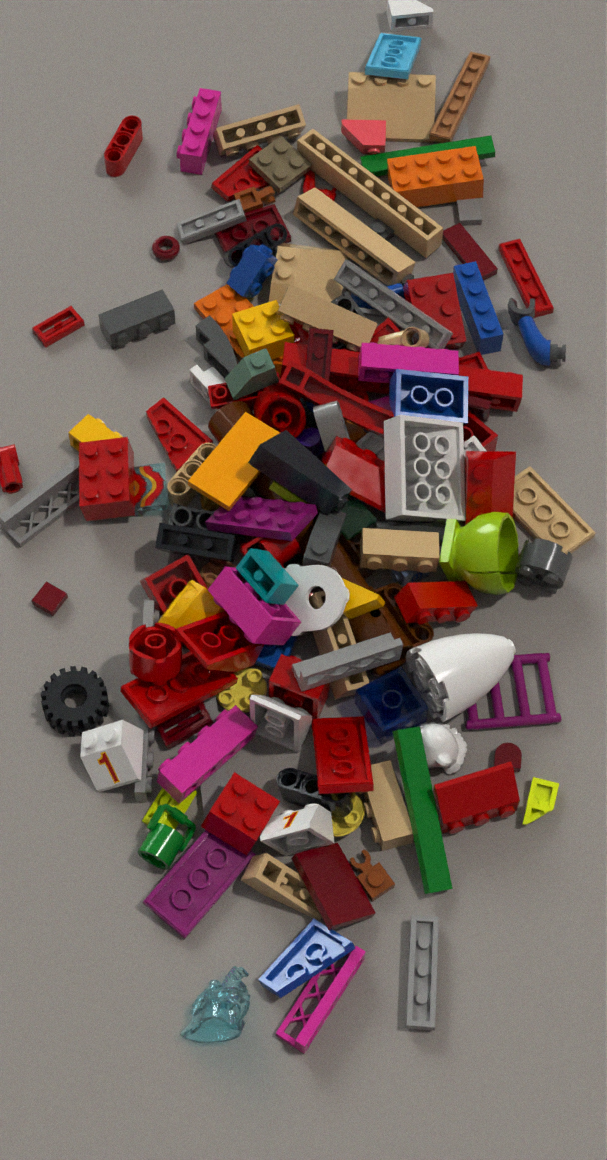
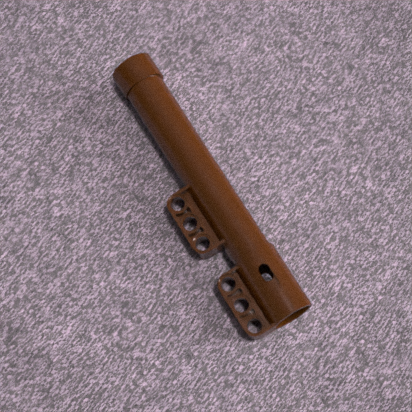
(345, 563)

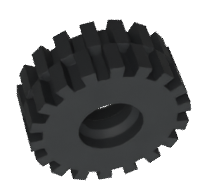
(77, 718)

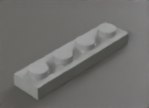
(422, 972)

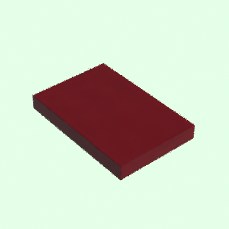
(255, 222)
(333, 886)

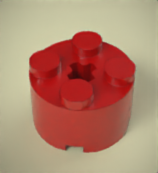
(277, 400)
(155, 653)

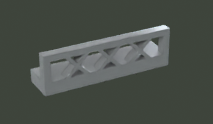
(38, 500)
(347, 661)

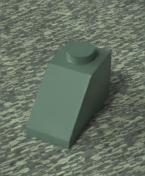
(251, 374)

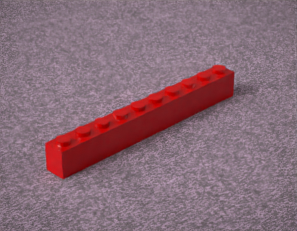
(501, 388)

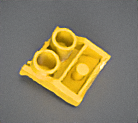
(190, 606)

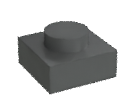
(382, 229)

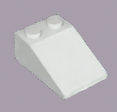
(279, 721)

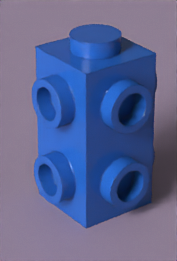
(252, 270)

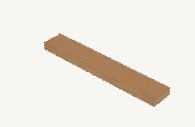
(459, 98)

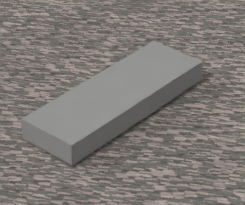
(211, 221)

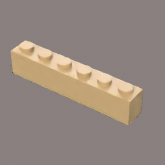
(353, 237)

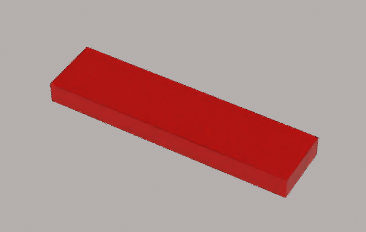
(525, 276)

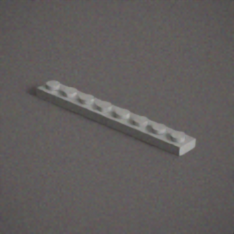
(145, 785)

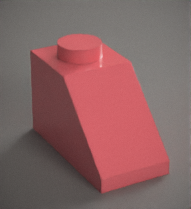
(365, 135)

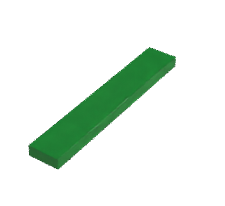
(378, 162)
(422, 810)

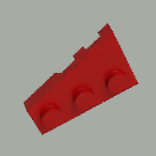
(239, 177)
(175, 432)

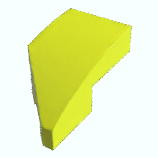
(540, 799)

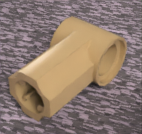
(404, 338)

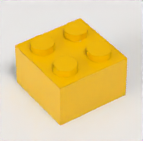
(261, 329)

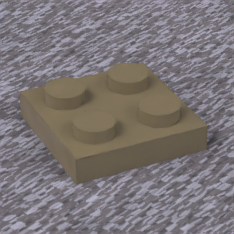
(280, 164)

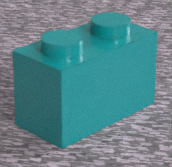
(267, 576)

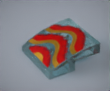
(150, 488)

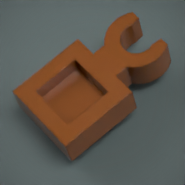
(374, 878)

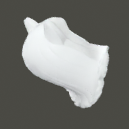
(443, 746)

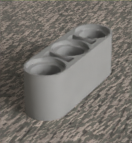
(330, 422)

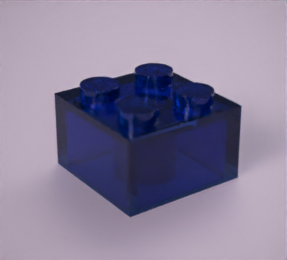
(391, 704)

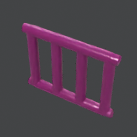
(525, 717)

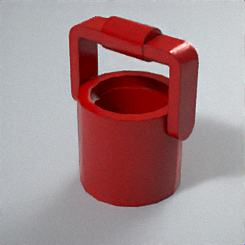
(280, 549)

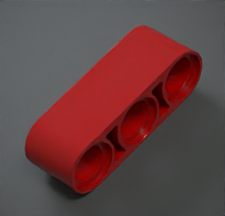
(123, 146)

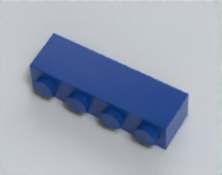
(477, 308)

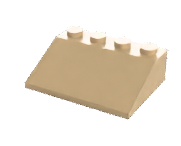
(403, 103)

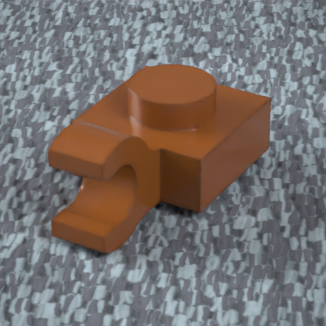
(254, 199)

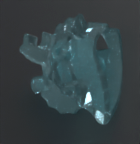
(219, 1010)

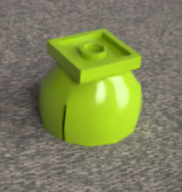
(482, 547)

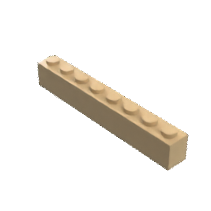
(370, 193)

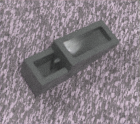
(216, 345)

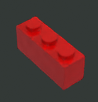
(436, 602)

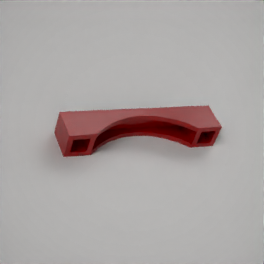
(319, 391)

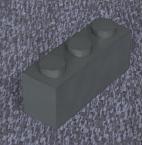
(137, 319)

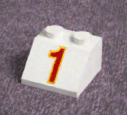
(113, 754)
(299, 830)

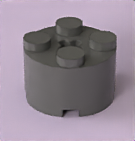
(543, 565)

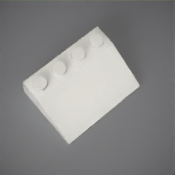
(424, 469)

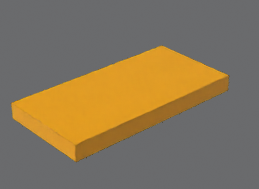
(226, 470)

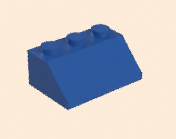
(429, 395)

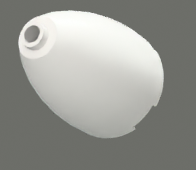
(458, 670)

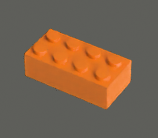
(437, 176)

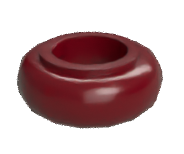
(166, 254)

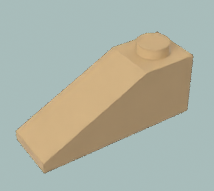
(280, 884)

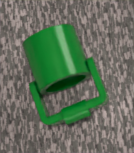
(163, 841)

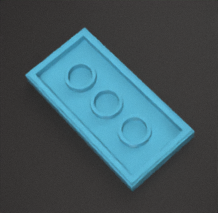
(393, 56)

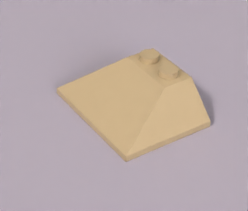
(307, 269)

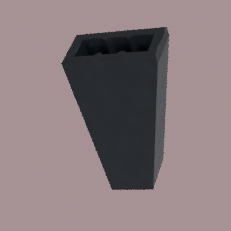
(300, 472)

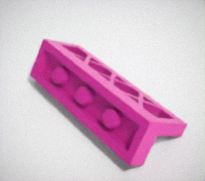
(325, 1005)

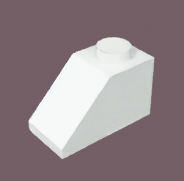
(408, 15)

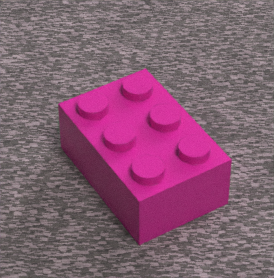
(259, 620)

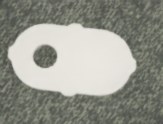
(336, 597)

